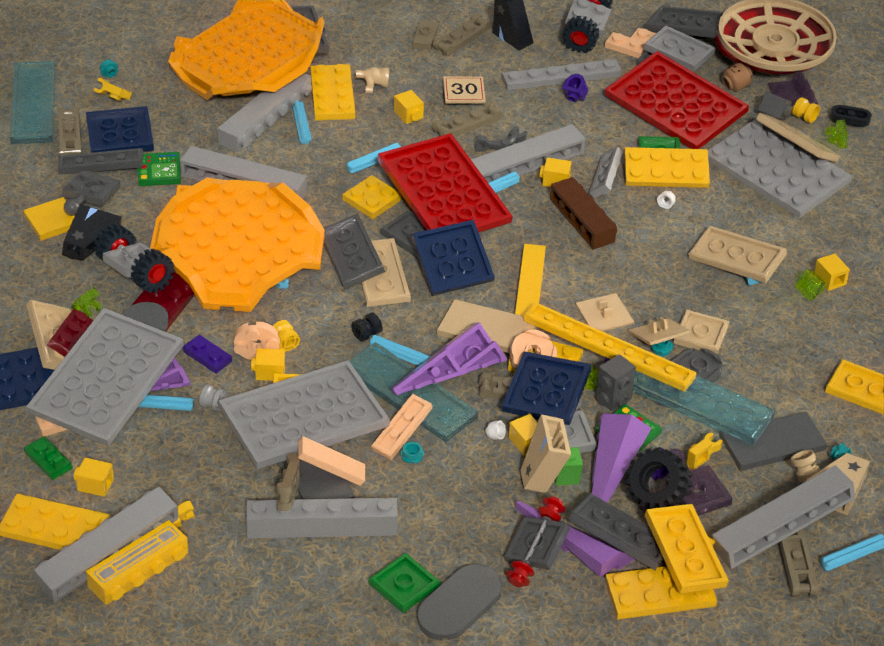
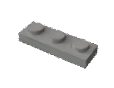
(606, 172)

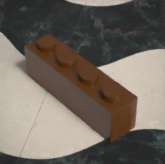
(583, 213)

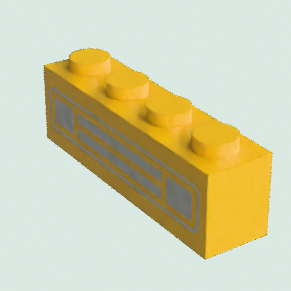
(137, 562)

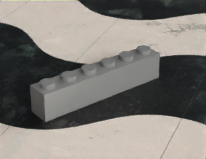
(262, 113)
(531, 153)
(203, 163)
(783, 516)
(323, 518)
(68, 568)

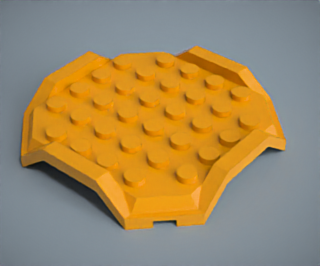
(250, 50)
(238, 239)

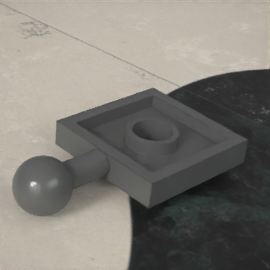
(89, 189)

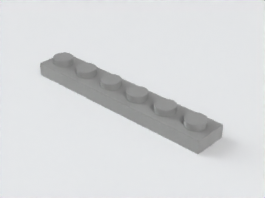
(558, 74)

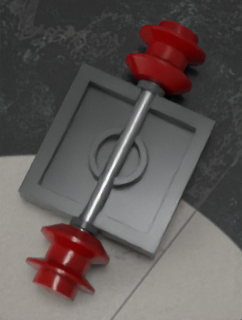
(536, 542)

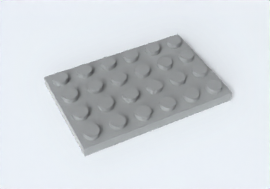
(778, 168)
(105, 376)
(319, 405)

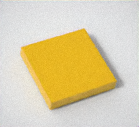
(49, 219)

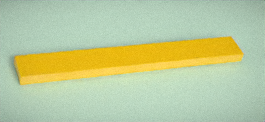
(529, 282)
(609, 346)

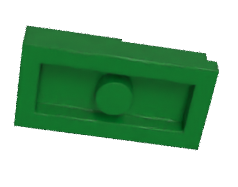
(48, 458)

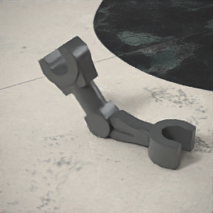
(514, 137)

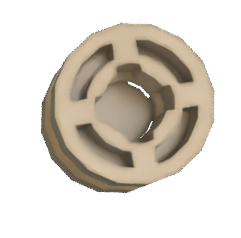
(805, 464)

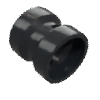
(365, 327)

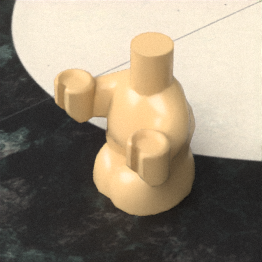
(374, 76)

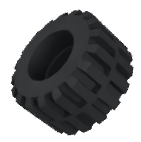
(646, 466)

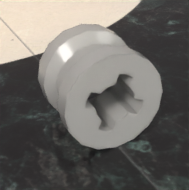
(210, 397)

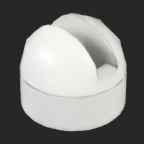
(661, 202)
(495, 430)

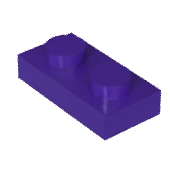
(207, 354)

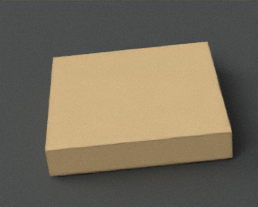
(705, 331)

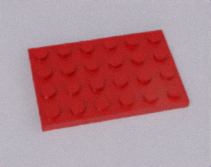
(676, 100)
(443, 184)

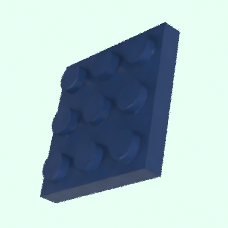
(120, 129)
(452, 257)
(21, 377)
(546, 387)

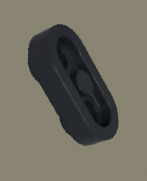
(852, 115)

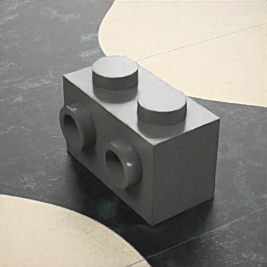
(615, 382)

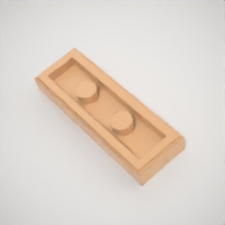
(402, 426)
(331, 461)

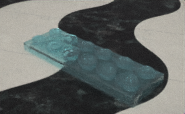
(33, 102)
(383, 370)
(710, 405)

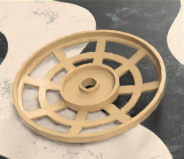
(787, 37)

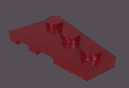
(69, 332)

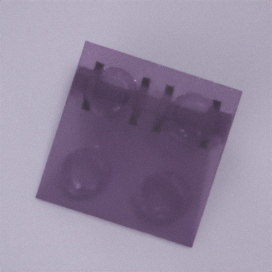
(794, 89)

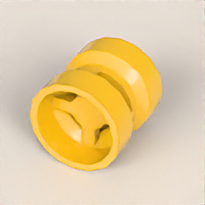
(806, 110)
(288, 337)

